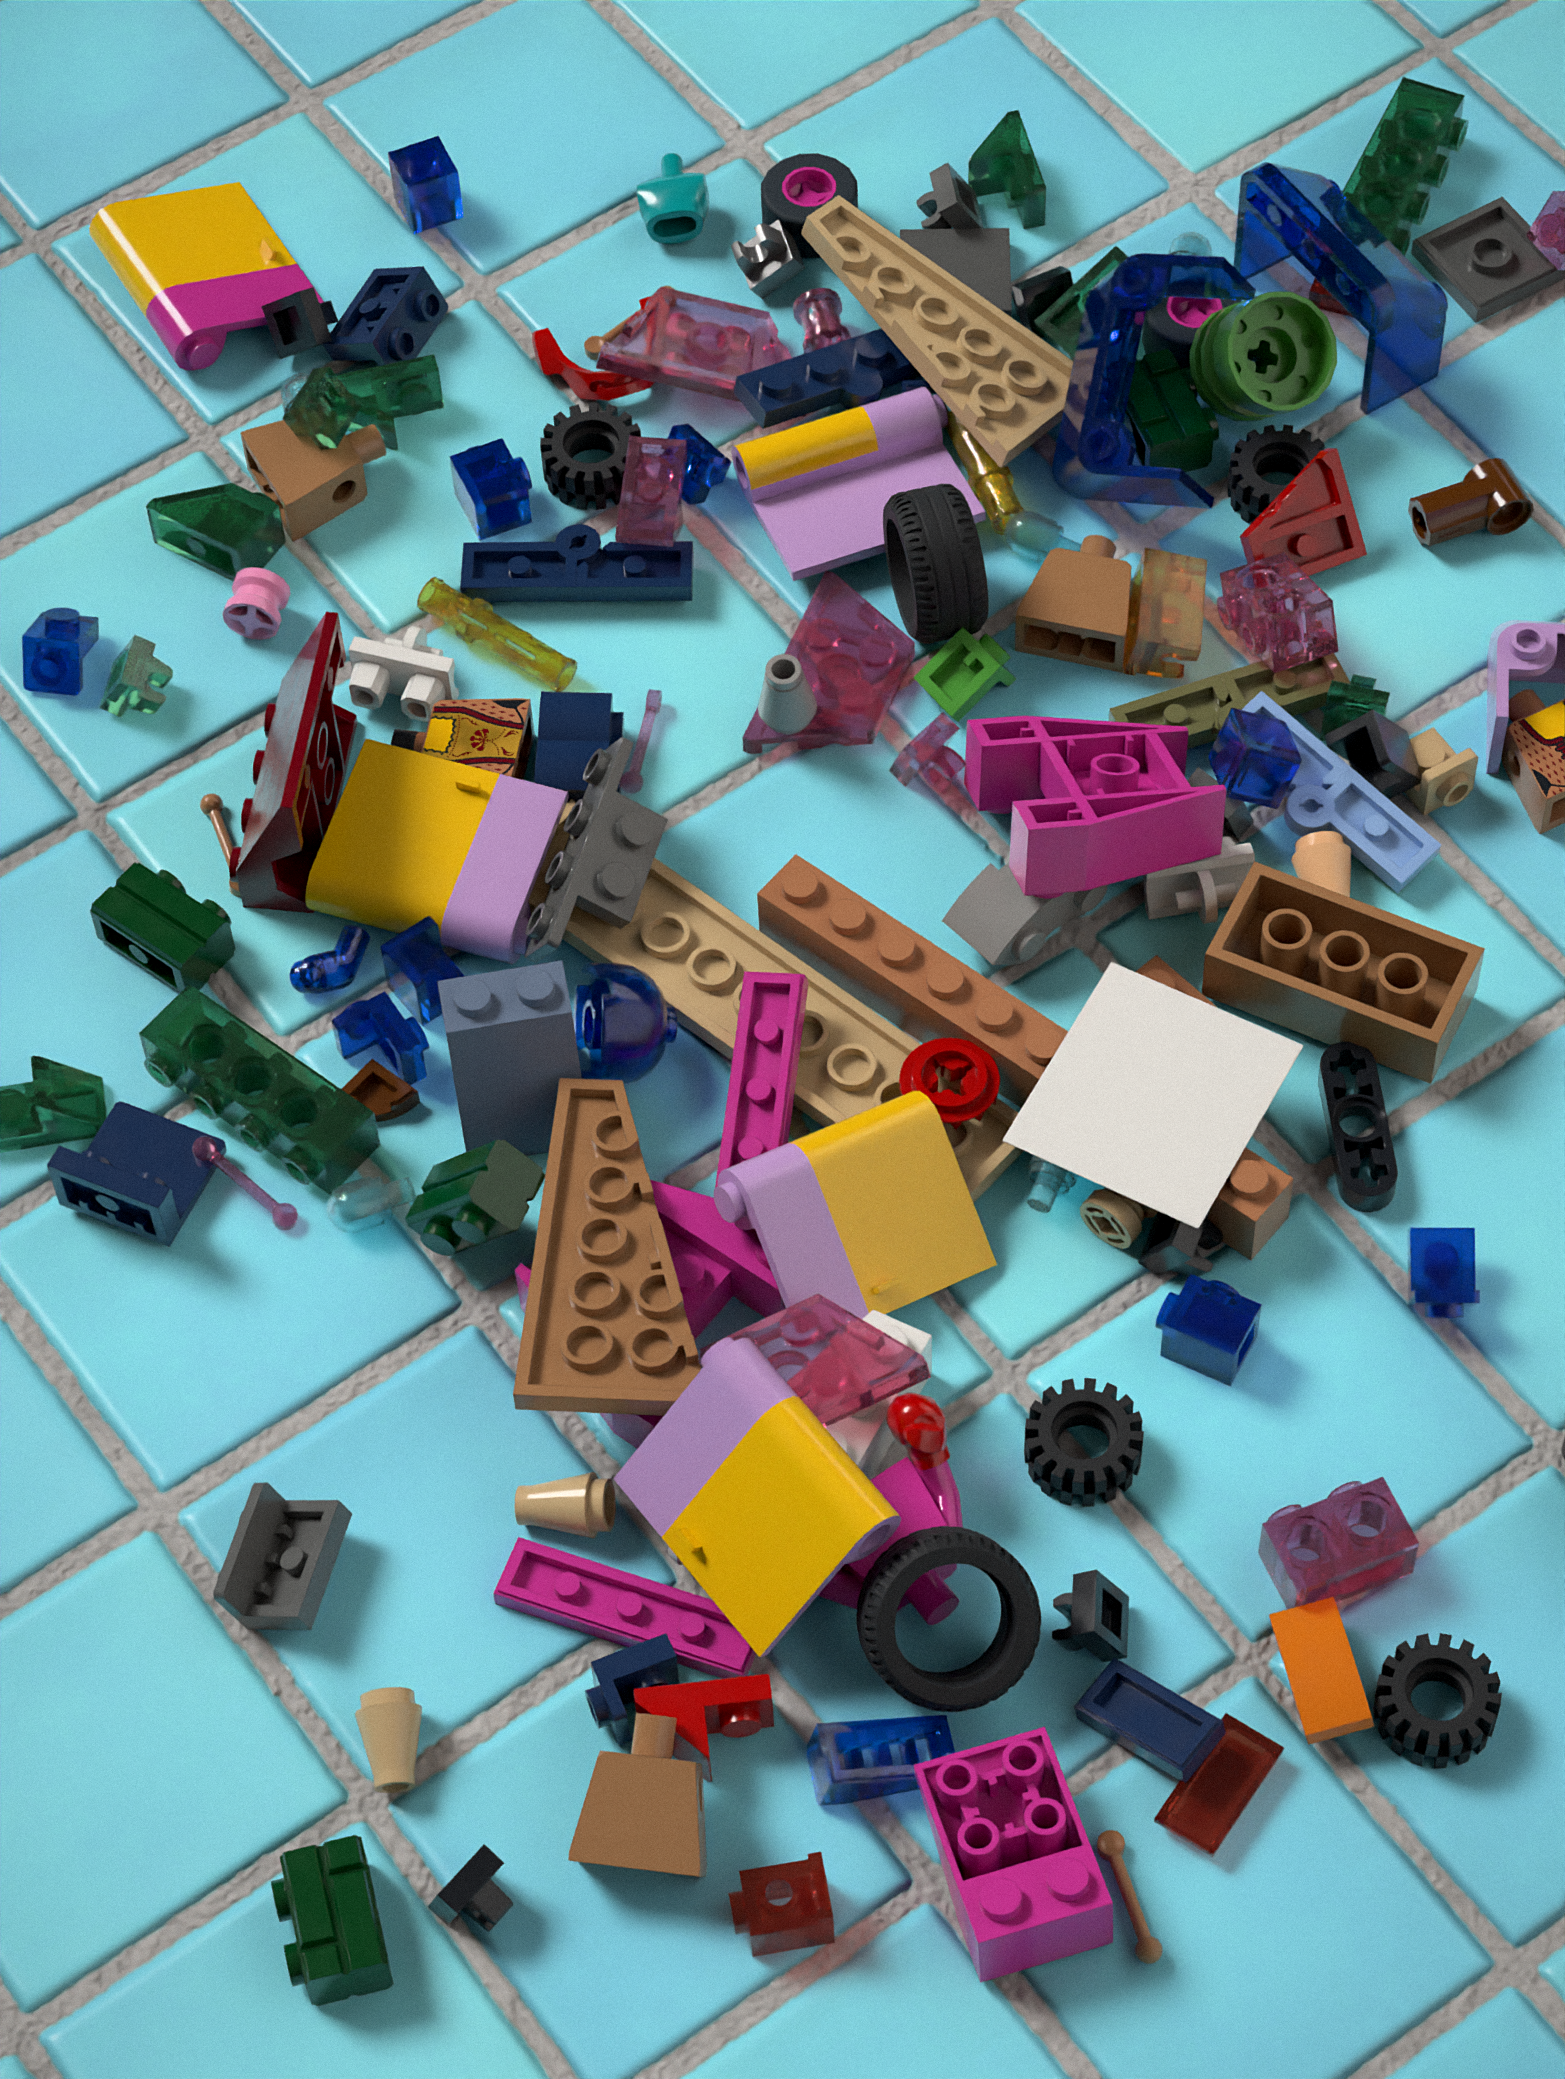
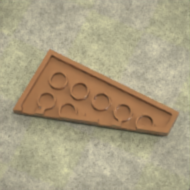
(602, 1292)

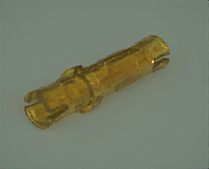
(986, 479)
(445, 602)

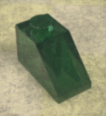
(218, 527)

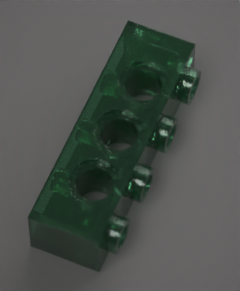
(1407, 158)
(199, 1030)

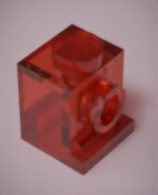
(792, 1926)

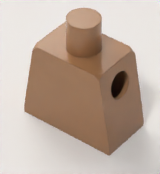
(309, 481)
(1078, 607)
(644, 1806)

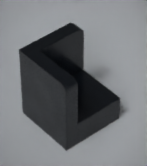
(1377, 752)

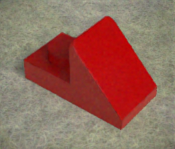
(724, 1706)

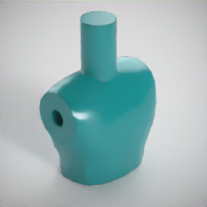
(674, 203)

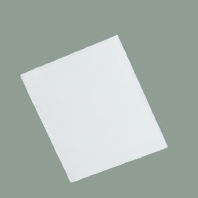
(1153, 1094)

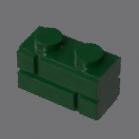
(1167, 417)
(163, 927)
(474, 1198)
(334, 1921)

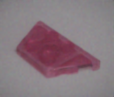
(693, 343)
(852, 665)
(833, 1357)

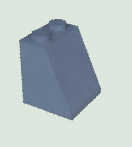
(508, 1050)

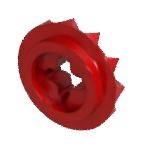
(952, 1060)

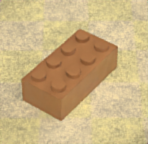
(1342, 971)

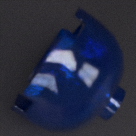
(622, 1022)

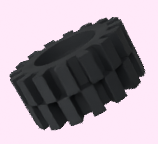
(581, 433)
(1086, 1408)
(1442, 1664)

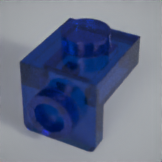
(56, 649)
(381, 1024)
(1442, 1271)

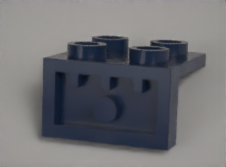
(135, 1173)

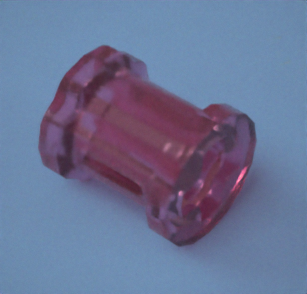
(823, 322)

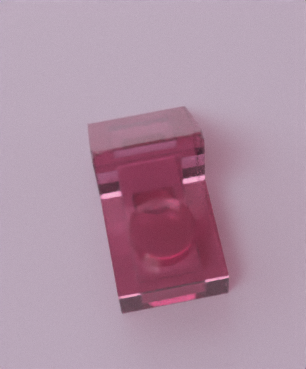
(652, 492)

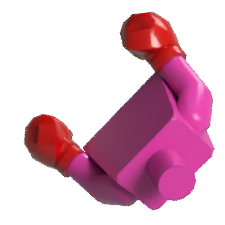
(922, 1495)

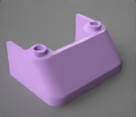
(1518, 653)

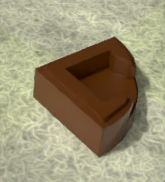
(382, 1092)

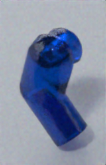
(333, 968)

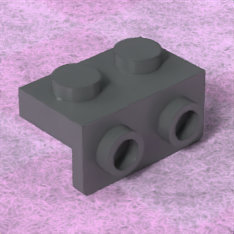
(280, 1560)

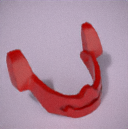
(584, 382)

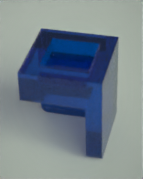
(1254, 758)
(413, 967)

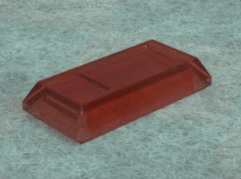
(1220, 1788)

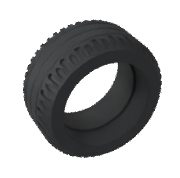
(935, 562)
(1003, 1660)

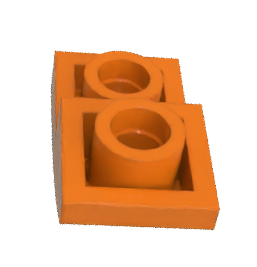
(1321, 1670)

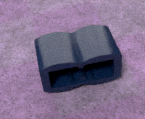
(569, 734)

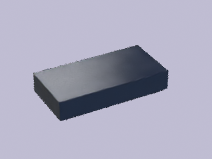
(1150, 1720)

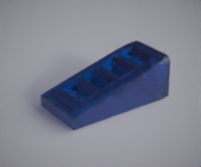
(850, 1738)

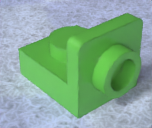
(964, 672)

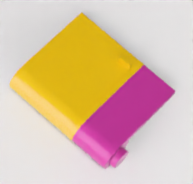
(197, 265)

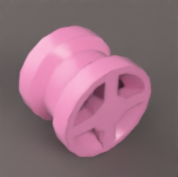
(256, 603)

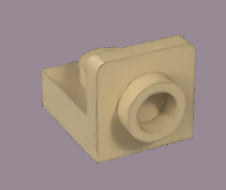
(1445, 775)

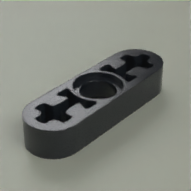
(1346, 1149)

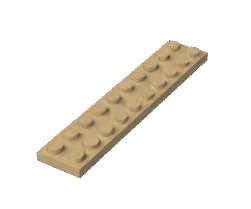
(699, 961)

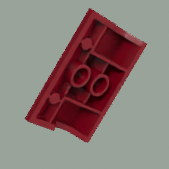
(295, 777)

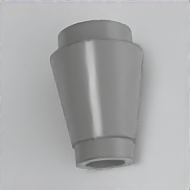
(786, 696)

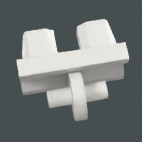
(401, 669)
(1200, 884)

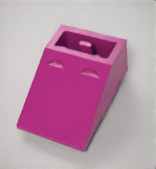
(1015, 1855)

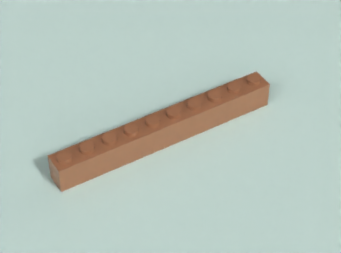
(943, 998)

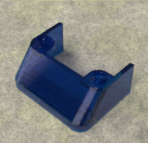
(1309, 218)
(1093, 444)

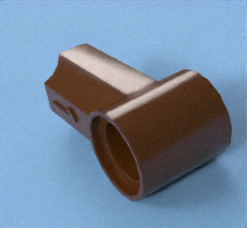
(1484, 499)

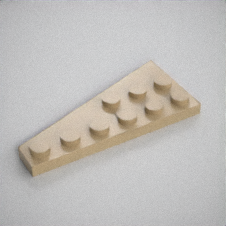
(973, 355)

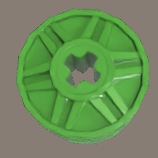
(1290, 352)

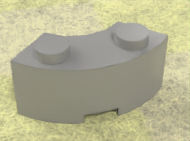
(1005, 923)

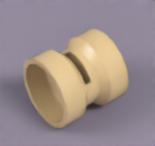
(1114, 1217)

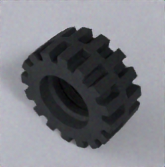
(1263, 454)

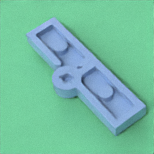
(1338, 799)

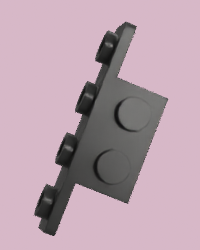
(603, 858)

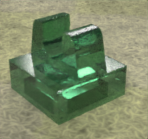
(322, 409)
(130, 677)
(1351, 701)

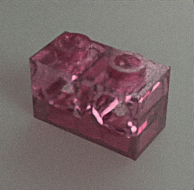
(1278, 612)
(1346, 1560)

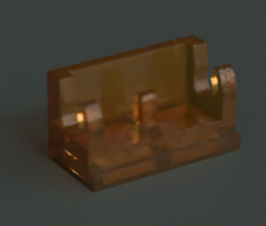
(1165, 613)

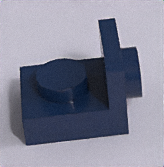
(618, 1674)

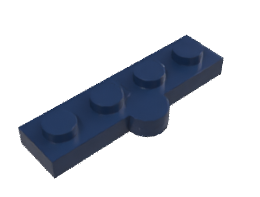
(839, 373)
(577, 570)

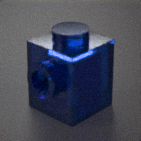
(426, 184)
(492, 488)
(1208, 1328)

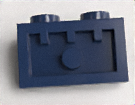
(389, 317)

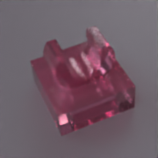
(930, 755)

